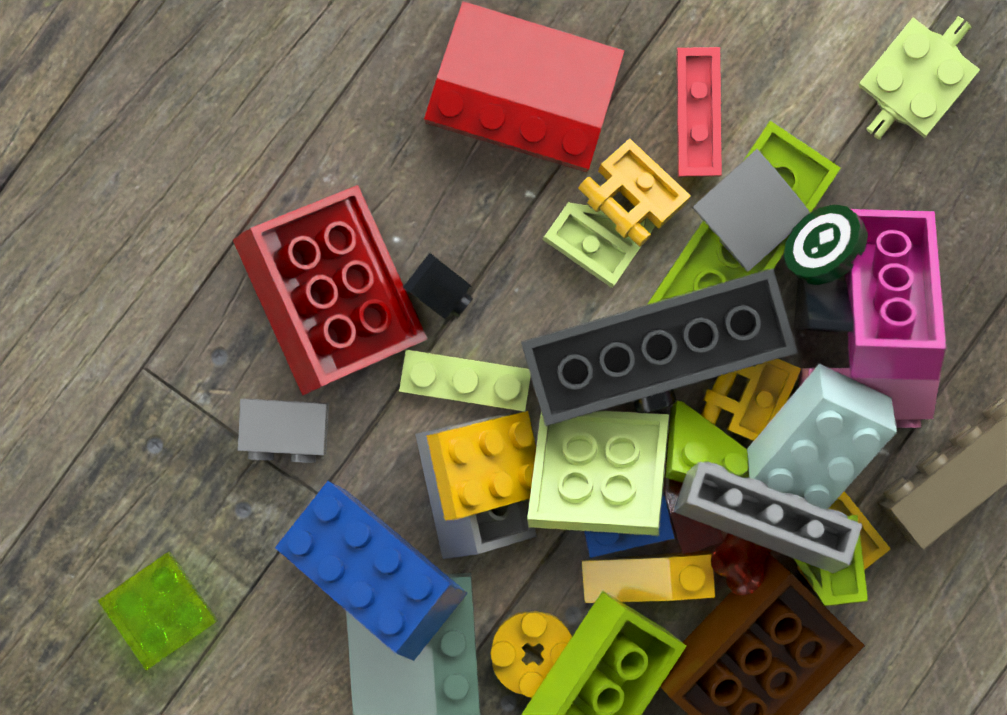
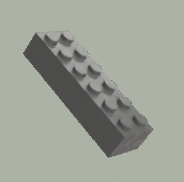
(659, 347)

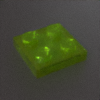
(157, 610)

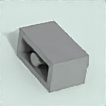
(283, 428)

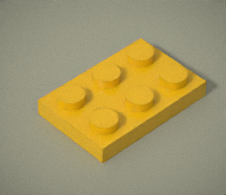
(483, 464)

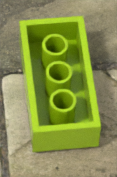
(608, 664)

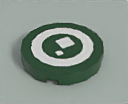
(825, 244)

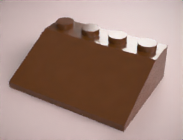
(761, 652)

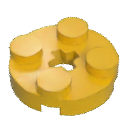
(507, 649)

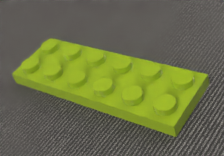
(707, 260)

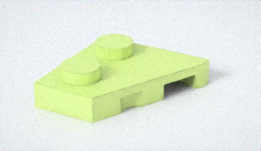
(593, 242)

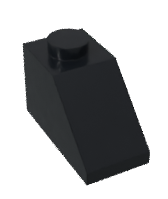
(439, 288)

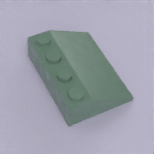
(435, 683)

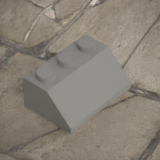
(478, 531)

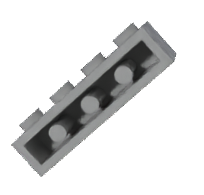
(768, 517)

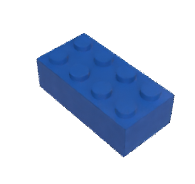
(371, 571)

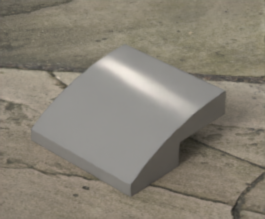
(751, 210)

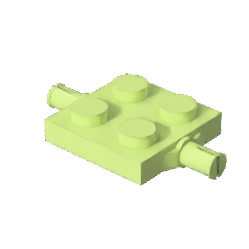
(918, 77)

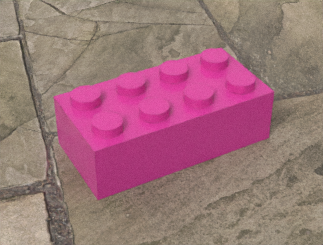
(896, 298)

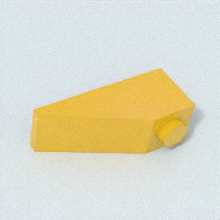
(650, 577)

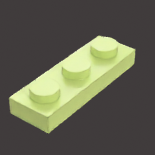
(465, 380)

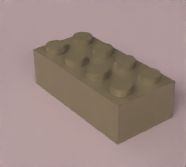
(951, 481)

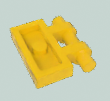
(643, 184)
(762, 398)

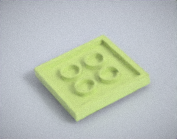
(600, 473)

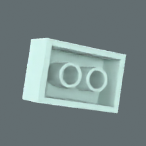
(822, 437)

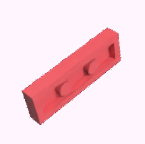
(699, 112)

